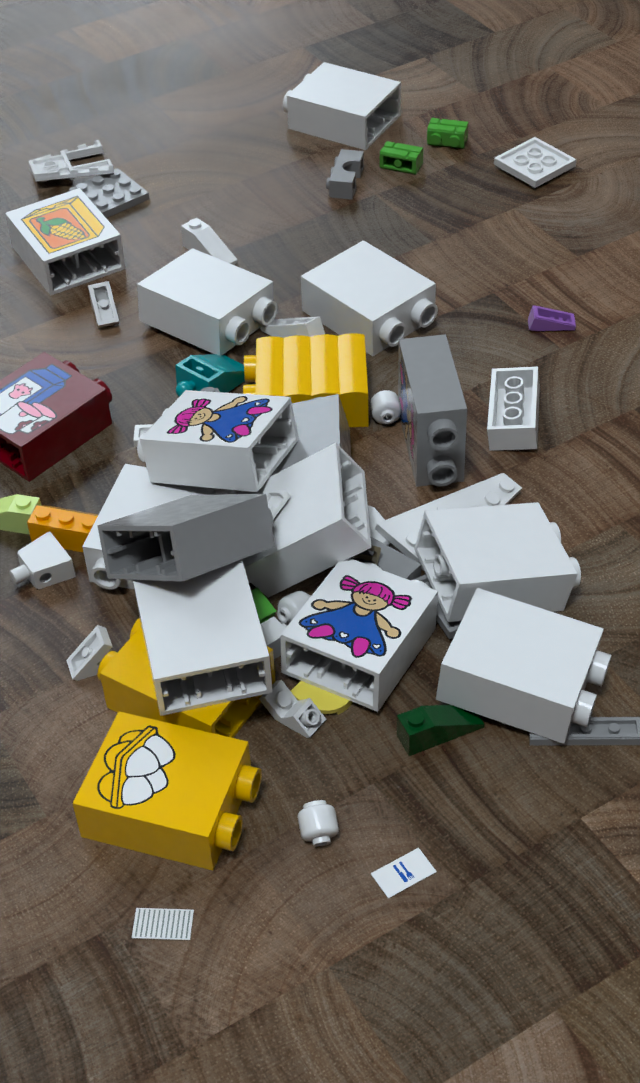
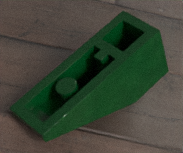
(434, 725)

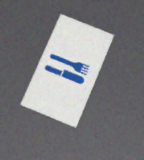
(403, 872)

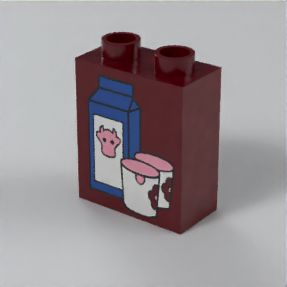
(48, 414)

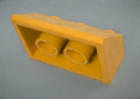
(66, 525)

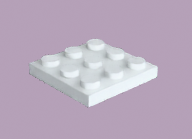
(535, 162)

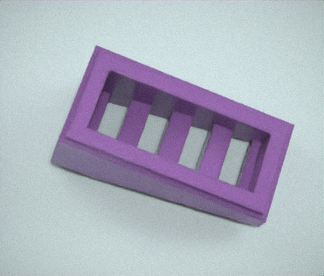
(550, 320)

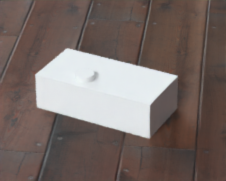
(513, 408)

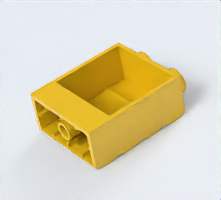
(311, 369)

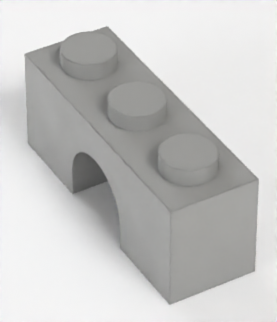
(343, 175)

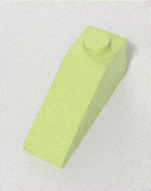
(16, 511)

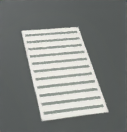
(162, 923)

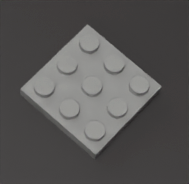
(113, 192)

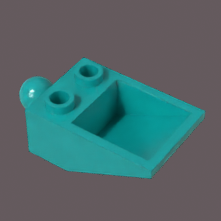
(208, 371)

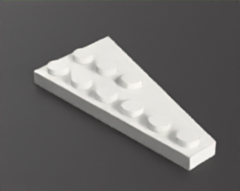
(404, 528)

